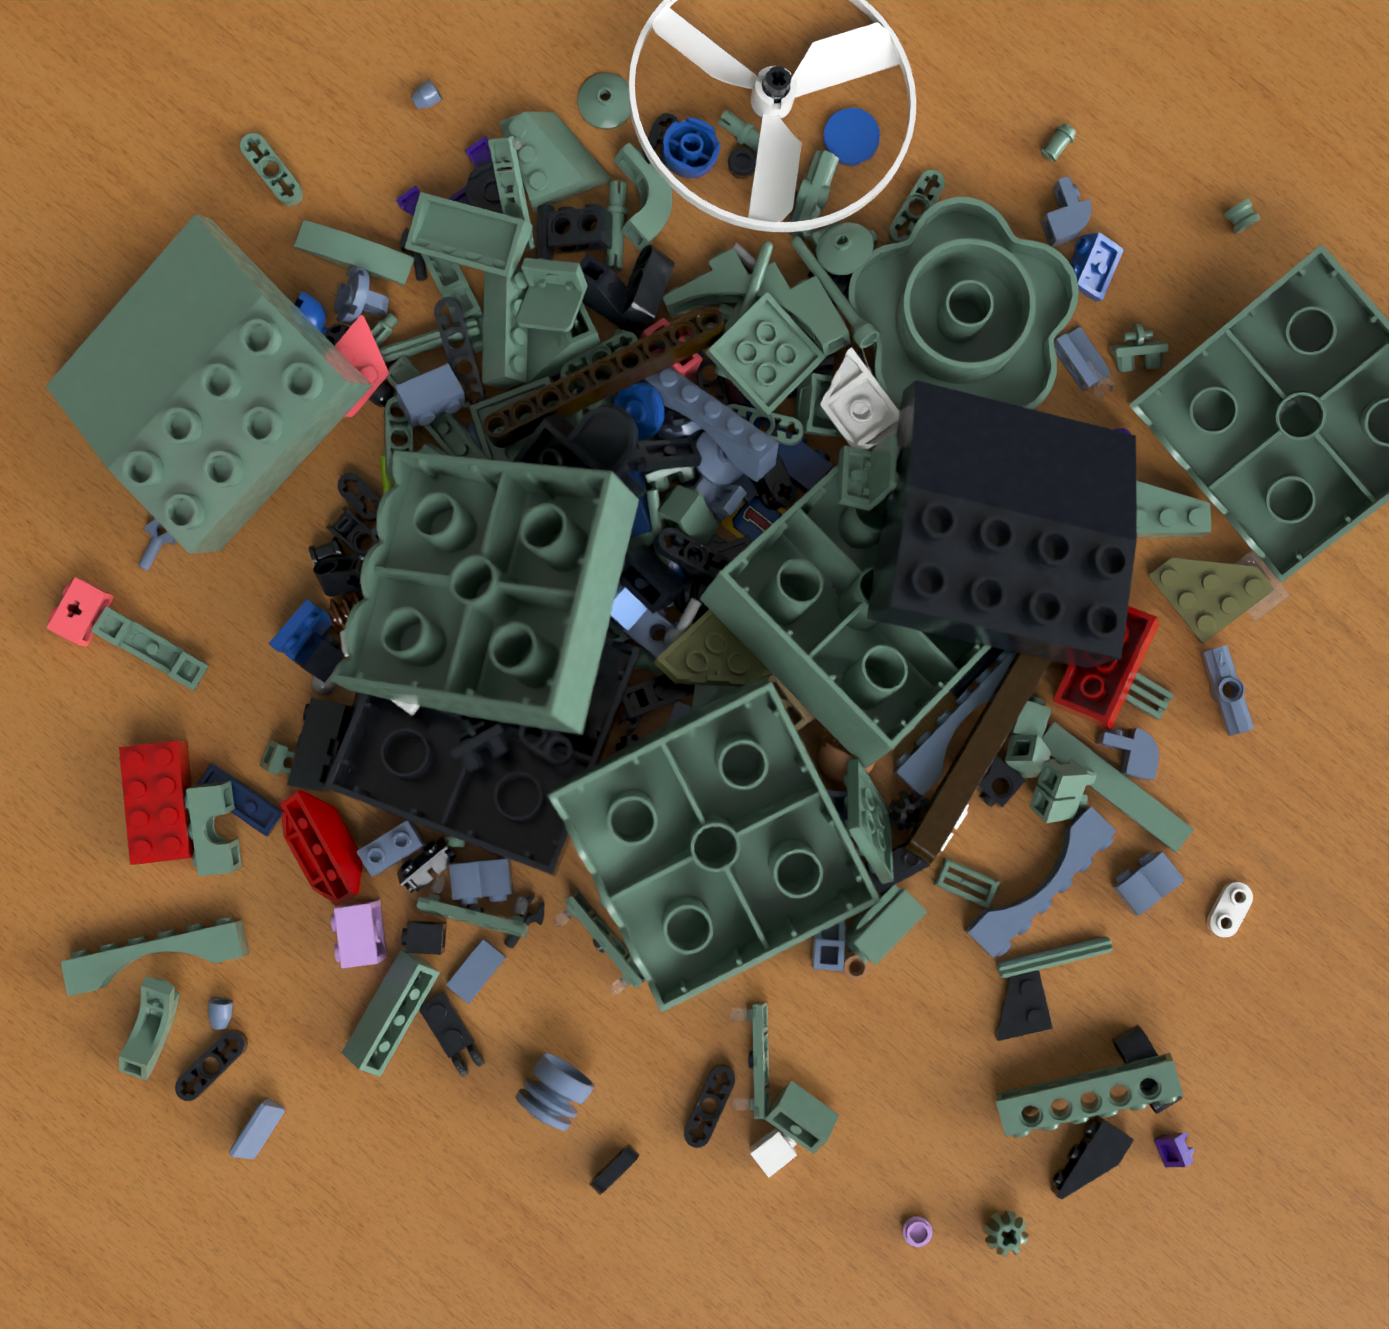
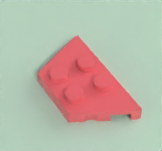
(363, 353)

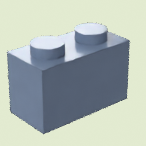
(430, 396)

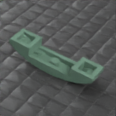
(150, 648)

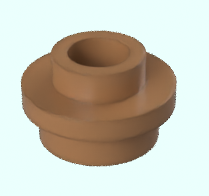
(855, 975)

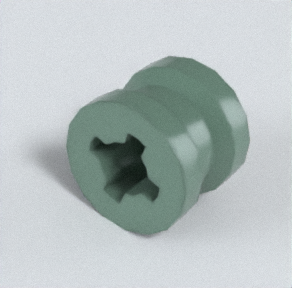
(1242, 216)

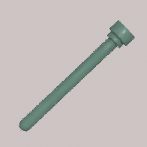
(754, 285)
(864, 332)

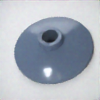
(714, 465)

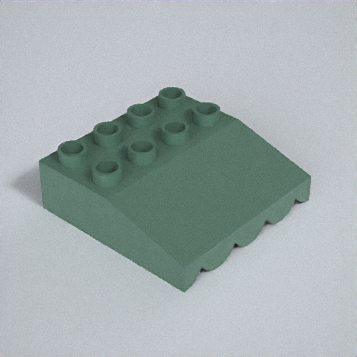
(205, 388)
(1285, 414)
(489, 589)
(851, 672)
(714, 843)

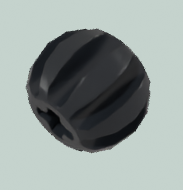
(694, 589)
(913, 802)

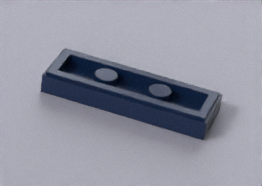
(247, 803)

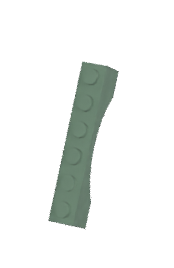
(95, 971)

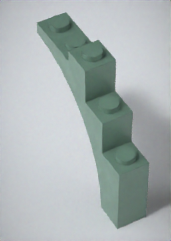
(729, 282)

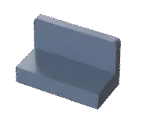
(1073, 352)

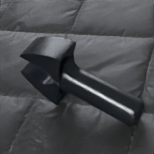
(419, 263)
(512, 940)

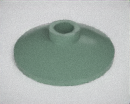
(602, 113)
(848, 257)

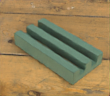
(1162, 704)
(989, 893)

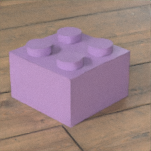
(359, 934)

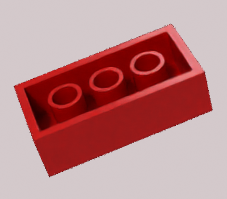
(1101, 690)
(154, 803)

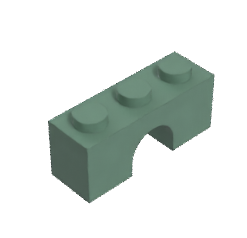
(212, 852)

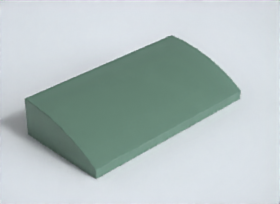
(467, 235)

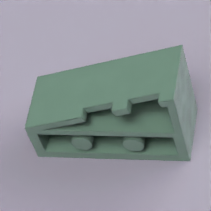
(1170, 514)

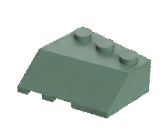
(552, 159)

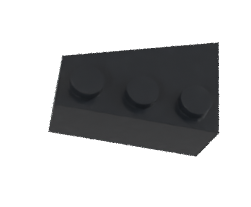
(318, 744)

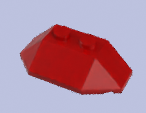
(322, 846)

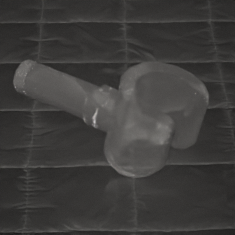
(1106, 381)

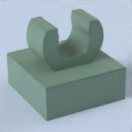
(274, 757)

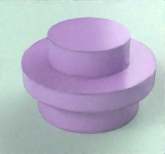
(917, 1231)

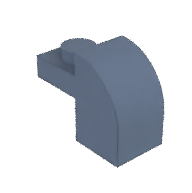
(1068, 221)
(721, 499)
(1139, 748)

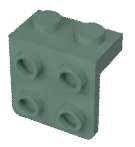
(552, 294)
(867, 475)

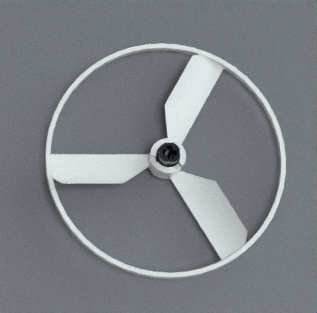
(772, 97)

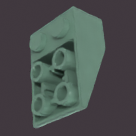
(552, 349)

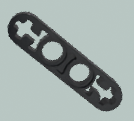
(465, 352)

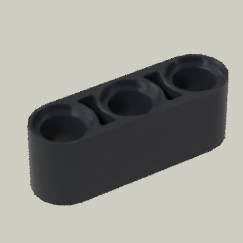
(646, 287)
(1134, 1046)

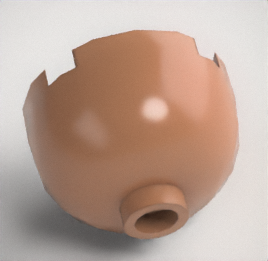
(833, 759)

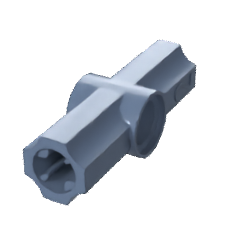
(1232, 709)

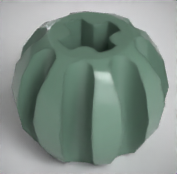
(1003, 1242)

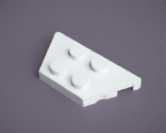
(859, 405)

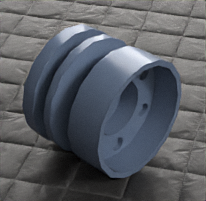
(551, 1096)

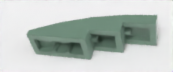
(350, 250)
(453, 284)

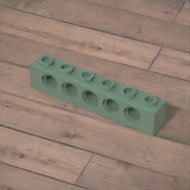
(1100, 1082)

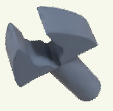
(155, 544)

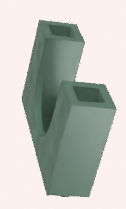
(883, 924)

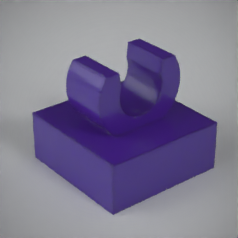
(1174, 1150)

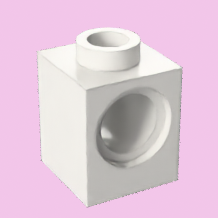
(773, 1151)

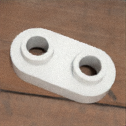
(1227, 907)

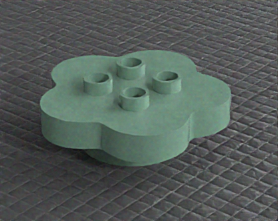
(966, 306)

